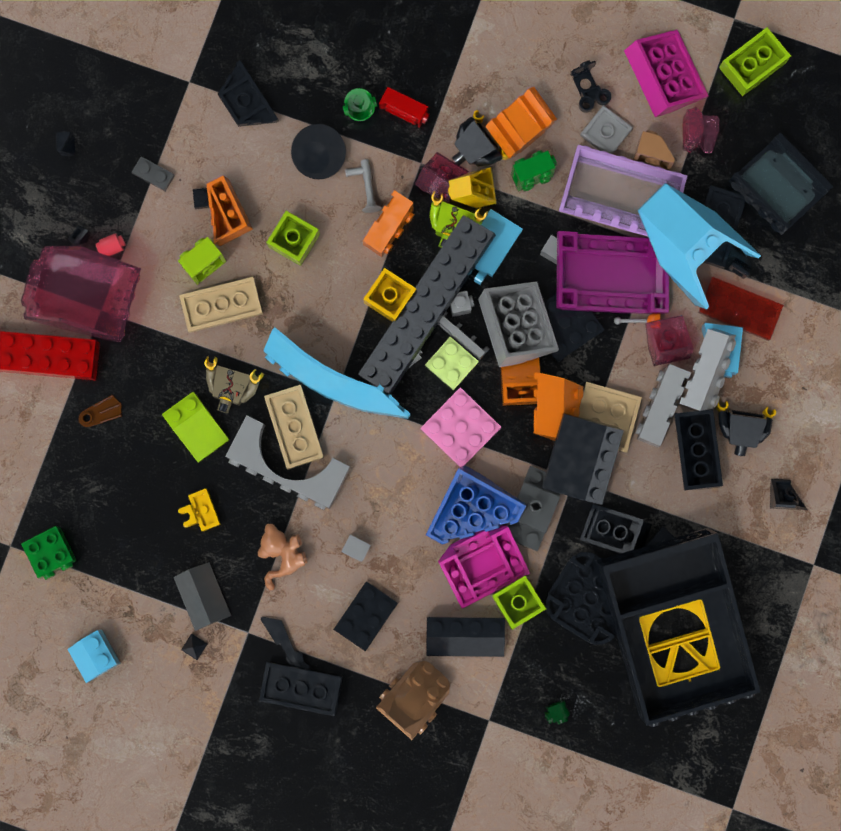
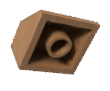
(653, 151)

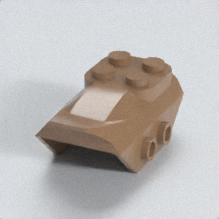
(414, 698)

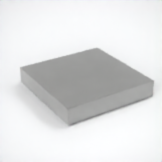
(606, 131)

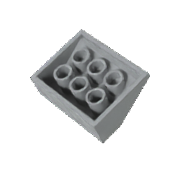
(517, 323)

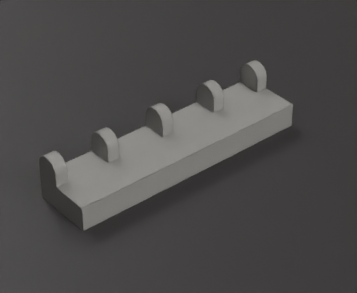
(459, 336)

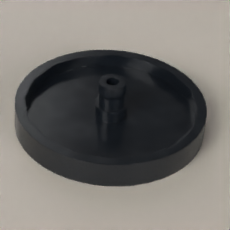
(318, 151)

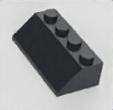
(698, 450)
(465, 636)

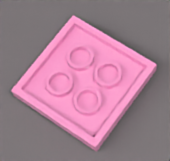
(460, 427)

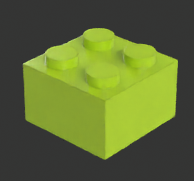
(293, 238)
(201, 260)
(518, 602)

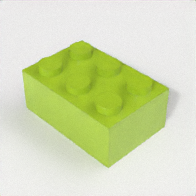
(754, 61)

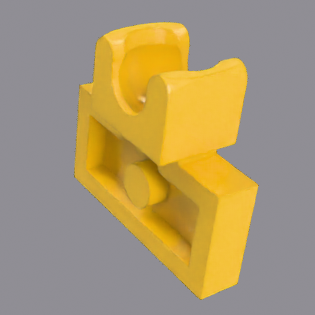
(200, 511)

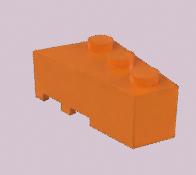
(226, 212)
(389, 224)

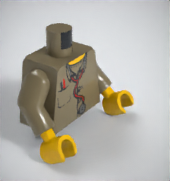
(230, 385)

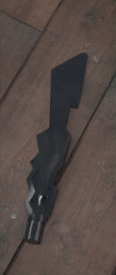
(279, 635)

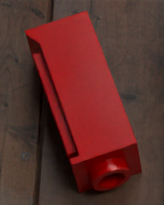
(404, 107)

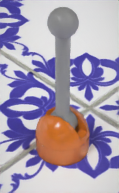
(652, 317)

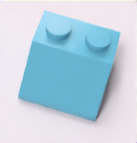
(93, 655)

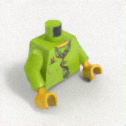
(446, 216)

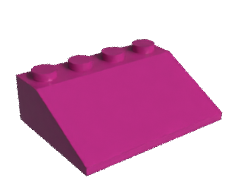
(665, 72)

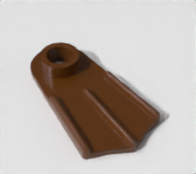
(101, 412)

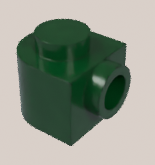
(557, 712)

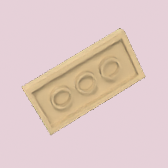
(221, 304)
(294, 427)

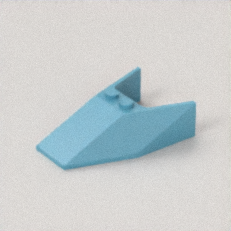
(685, 236)

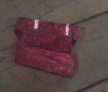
(699, 130)

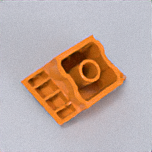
(521, 123)

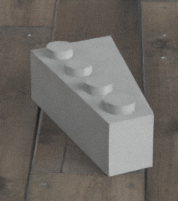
(709, 370)
(662, 405)

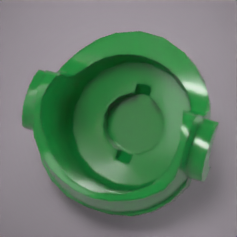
(359, 104)

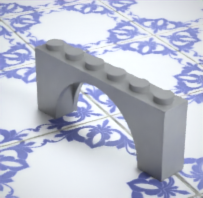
(247, 452)

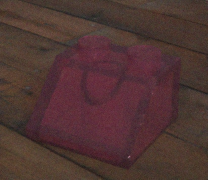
(436, 176)
(668, 340)

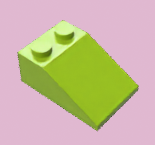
(195, 427)

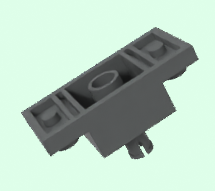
(538, 512)

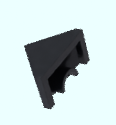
(784, 496)

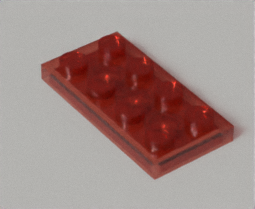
(741, 308)

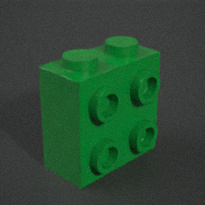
(533, 170)
(49, 553)

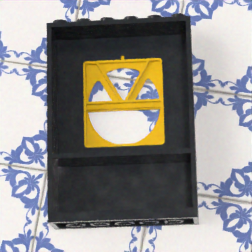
(666, 576)

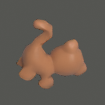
(274, 545)

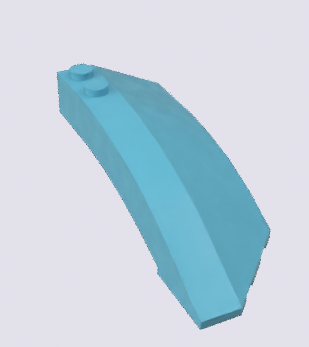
(328, 381)

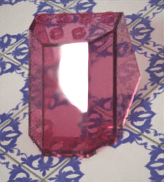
(80, 291)

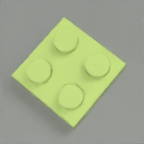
(451, 363)

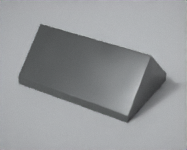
(202, 596)

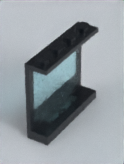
(780, 184)

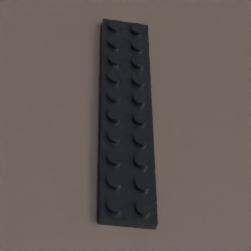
(427, 304)

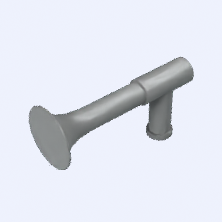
(371, 205)

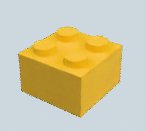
(389, 295)

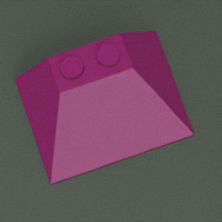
(482, 564)

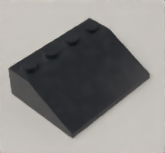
(582, 458)

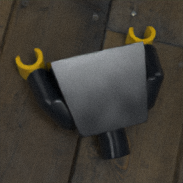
(476, 144)
(744, 428)

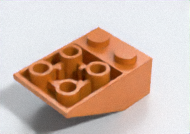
(519, 383)

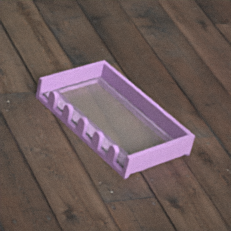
(613, 188)

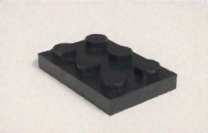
(365, 616)

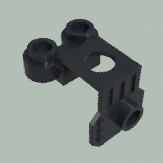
(594, 92)

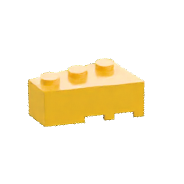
(473, 188)

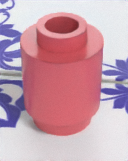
(111, 245)

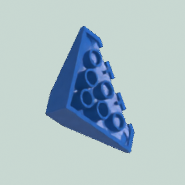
(473, 506)

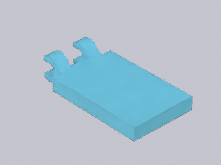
(506, 235)

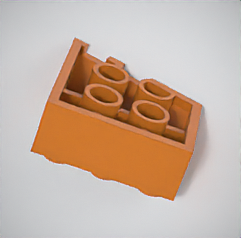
(554, 398)

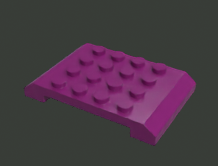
(609, 275)

